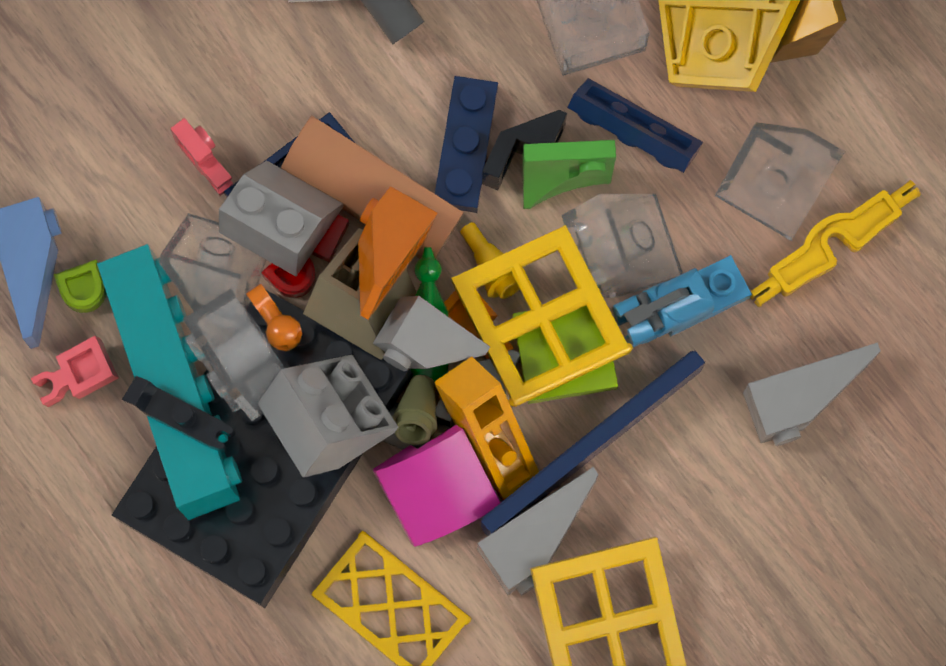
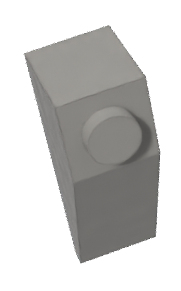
(794, 398)
(534, 535)

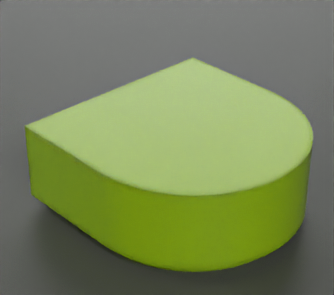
(81, 287)

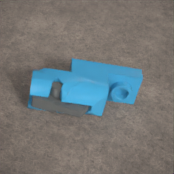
(682, 302)

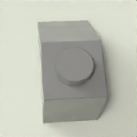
(424, 337)

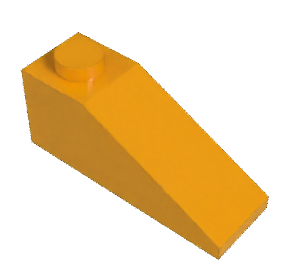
(484, 413)

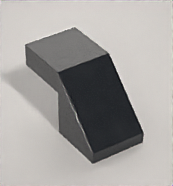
(539, 130)

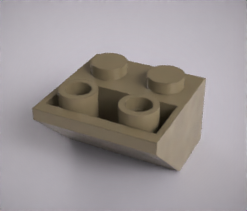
(337, 299)

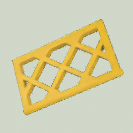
(392, 566)

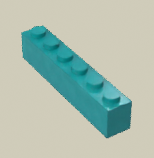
(159, 353)

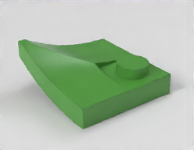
(565, 167)

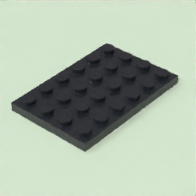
(262, 534)

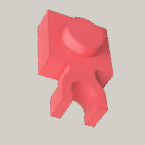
(197, 147)
(82, 371)

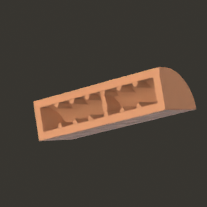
(356, 176)

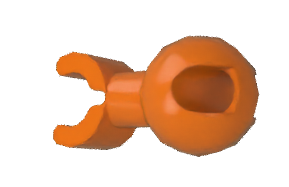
(282, 330)

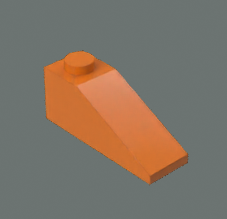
(389, 242)

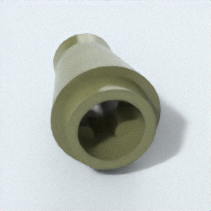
(417, 411)

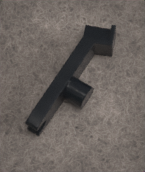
(177, 414)

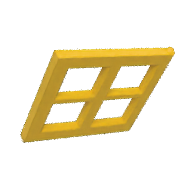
(540, 315)
(611, 623)

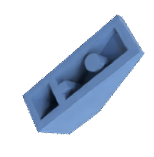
(29, 262)

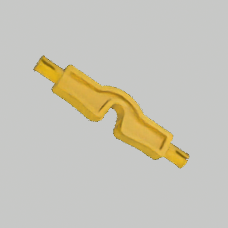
(851, 228)

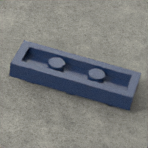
(634, 125)
(466, 142)

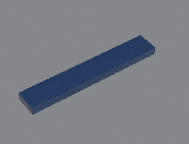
(593, 442)

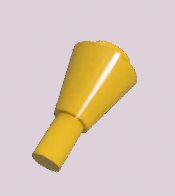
(483, 252)

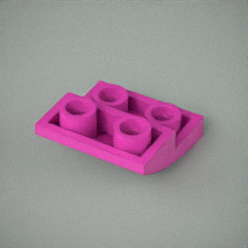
(437, 486)

